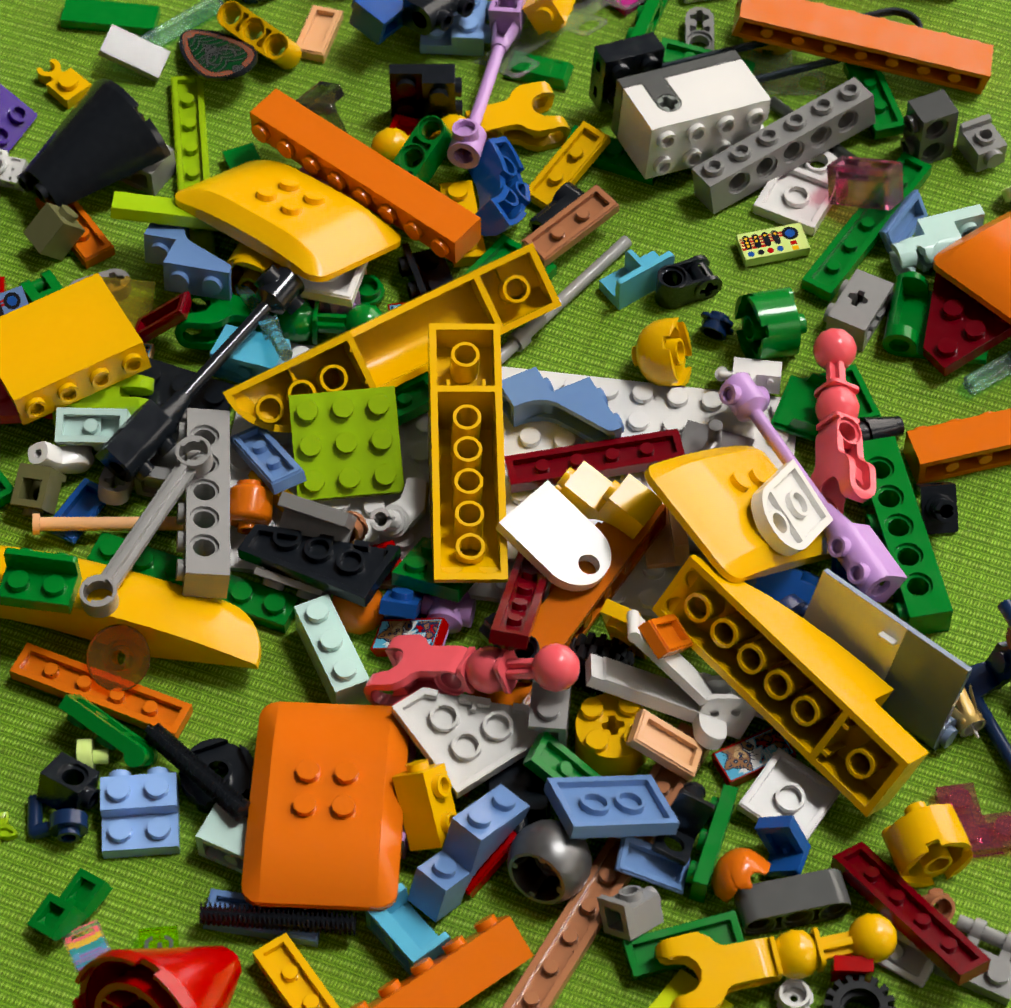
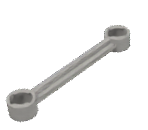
(146, 526)

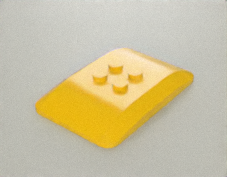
(290, 218)
(712, 502)

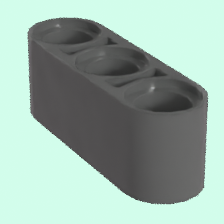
(792, 902)

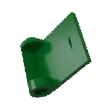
(909, 317)

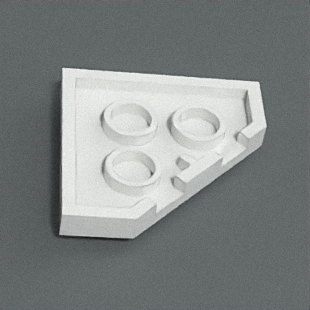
(466, 734)

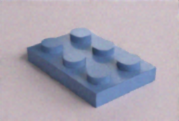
(611, 806)

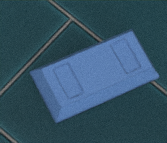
(904, 220)
(641, 862)

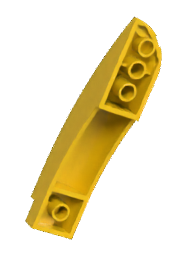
(171, 623)

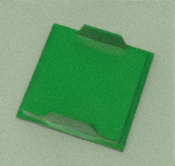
(797, 407)

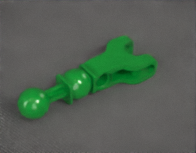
(298, 327)

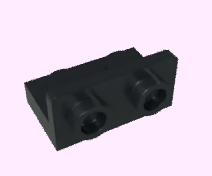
(423, 270)

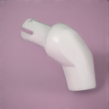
(64, 459)
(405, 512)

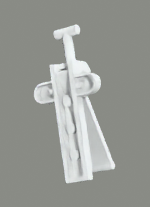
(691, 696)

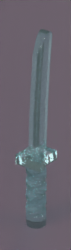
(269, 326)

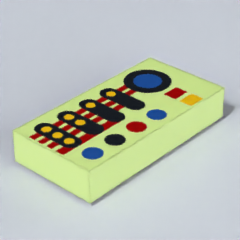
(772, 244)

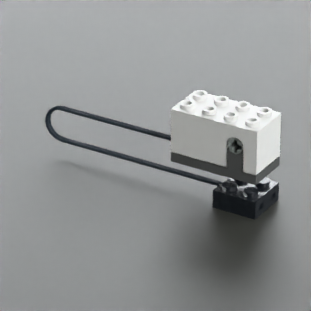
(687, 107)

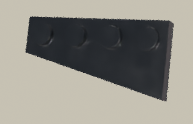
(321, 562)

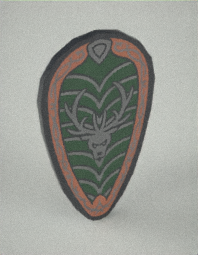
(216, 55)

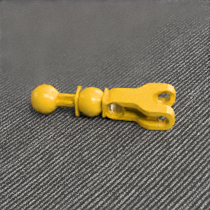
(516, 118)
(765, 960)

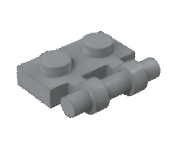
(997, 981)

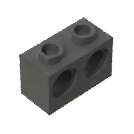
(930, 127)

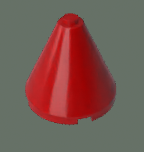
(160, 978)

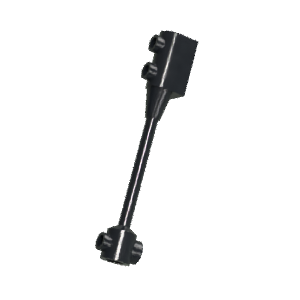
(428, 15)
(152, 426)

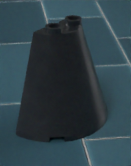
(94, 147)

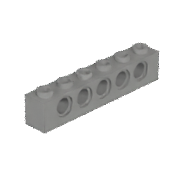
(783, 145)
(205, 510)

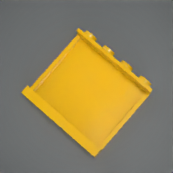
(67, 348)

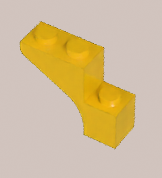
(621, 505)

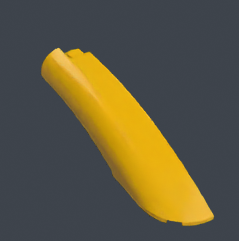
(396, 342)

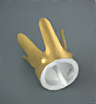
(967, 715)

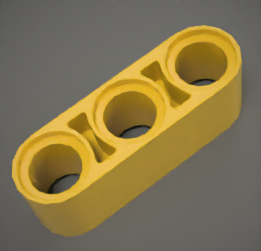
(248, 28)

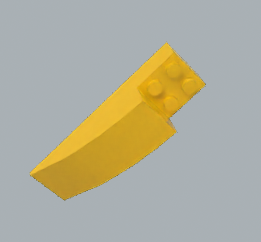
(466, 453)
(797, 682)

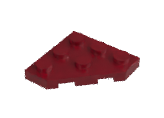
(959, 328)

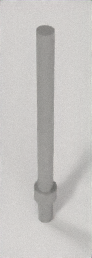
(521, 337)

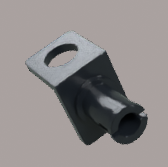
(938, 506)
(692, 814)

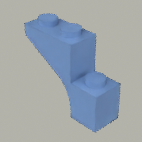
(186, 264)
(574, 407)
(468, 844)

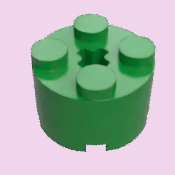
(769, 324)

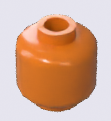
(250, 505)

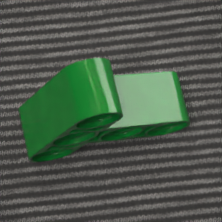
(420, 146)

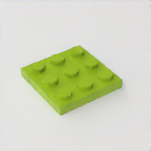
(347, 443)

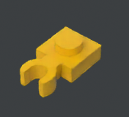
(65, 86)

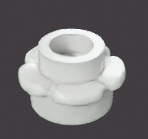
(794, 988)

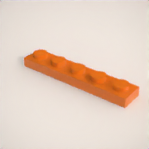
(64, 676)

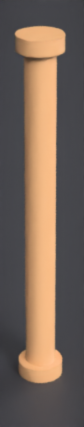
(94, 524)

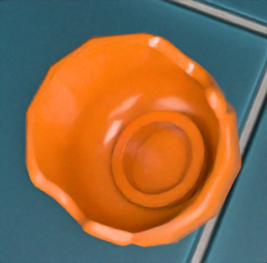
(359, 618)
(735, 870)

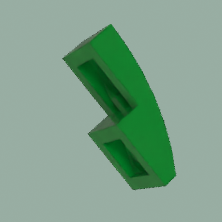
(77, 902)

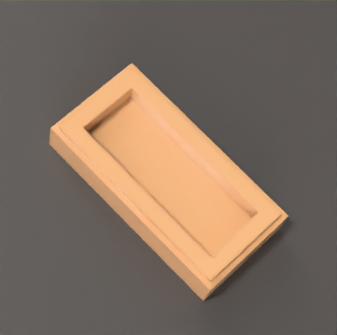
(319, 33)
(665, 744)

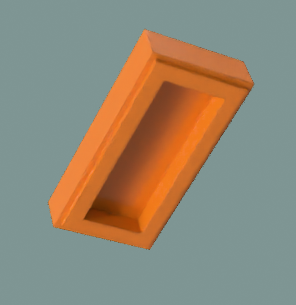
(665, 636)

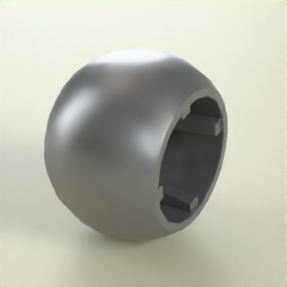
(548, 863)

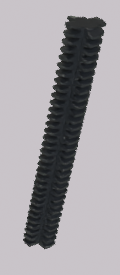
(197, 771)
(278, 919)

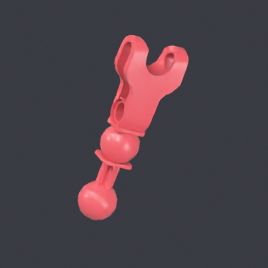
(839, 452)
(465, 669)

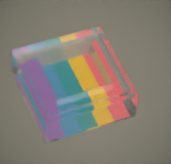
(85, 944)

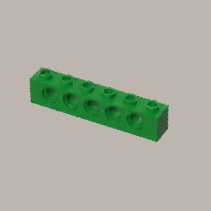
(912, 546)

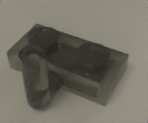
(322, 101)

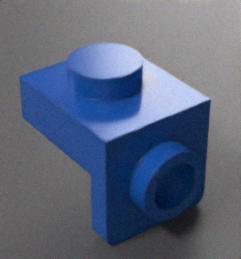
(401, 604)
(784, 843)

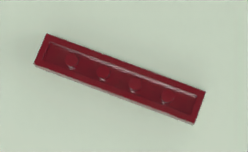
(608, 457)
(518, 606)
(911, 914)

